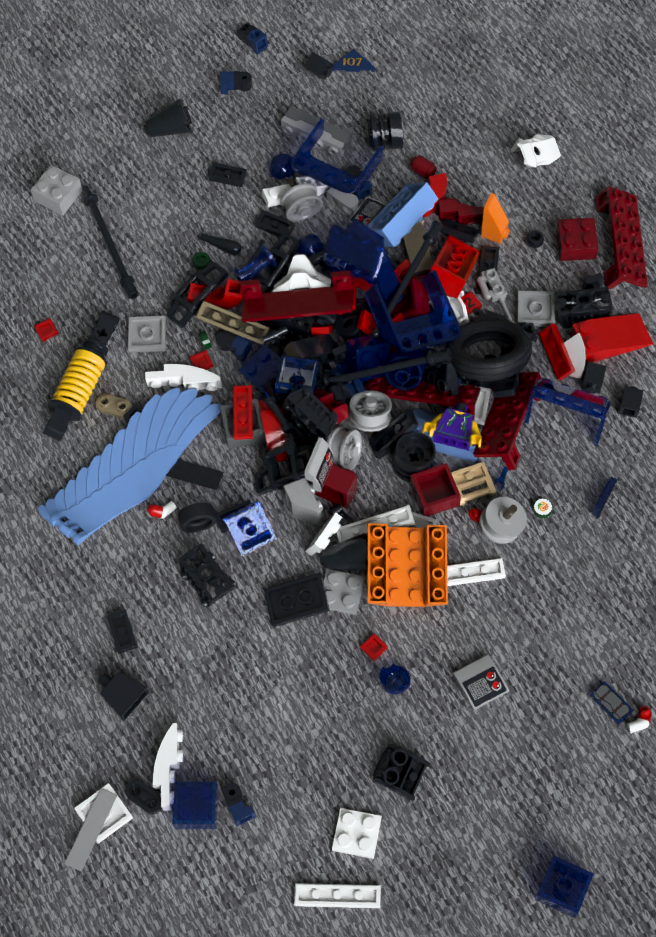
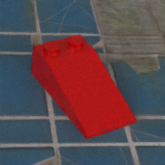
(455, 265)
(612, 336)

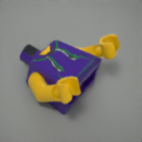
(454, 428)

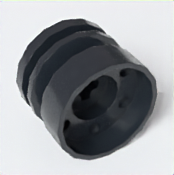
(386, 131)
(414, 447)

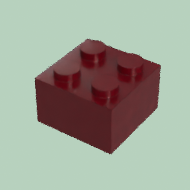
(577, 239)
(414, 302)
(339, 486)
(435, 490)

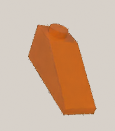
(494, 221)

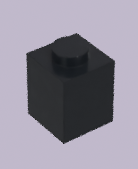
(319, 66)
(594, 378)
(631, 401)

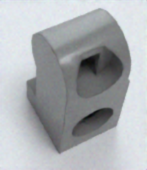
(346, 202)

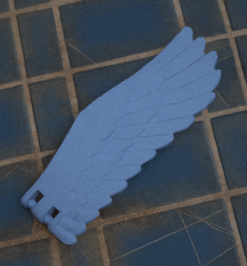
(131, 465)

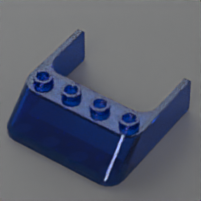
(327, 174)
(363, 258)
(420, 331)
(570, 397)

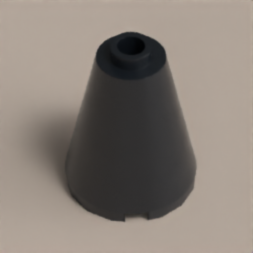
(169, 121)
(347, 554)

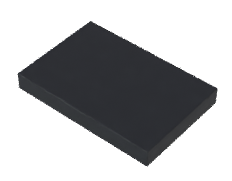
(296, 599)

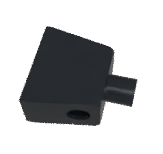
(122, 693)

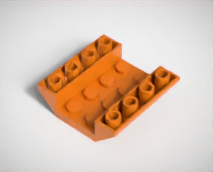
(407, 566)

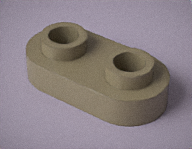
(113, 406)

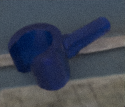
(501, 479)

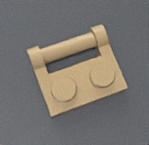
(471, 477)

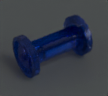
(255, 266)

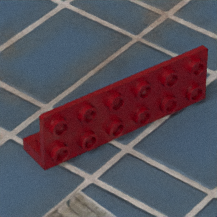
(626, 237)
(297, 303)
(427, 393)
(505, 422)

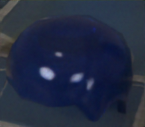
(281, 166)
(309, 245)
(402, 680)

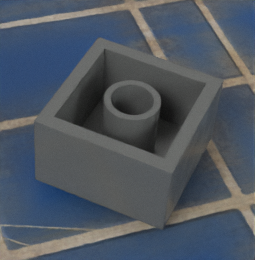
(258, 430)

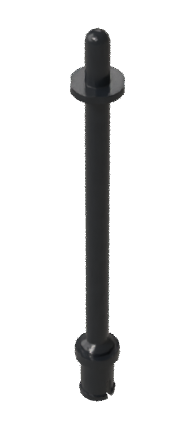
(429, 238)
(126, 281)
(431, 358)

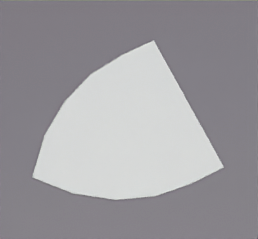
(576, 351)

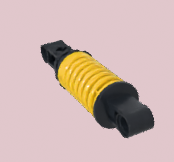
(80, 378)

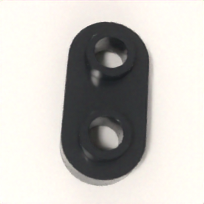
(144, 797)

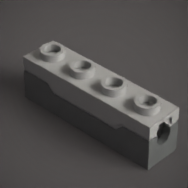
(301, 124)

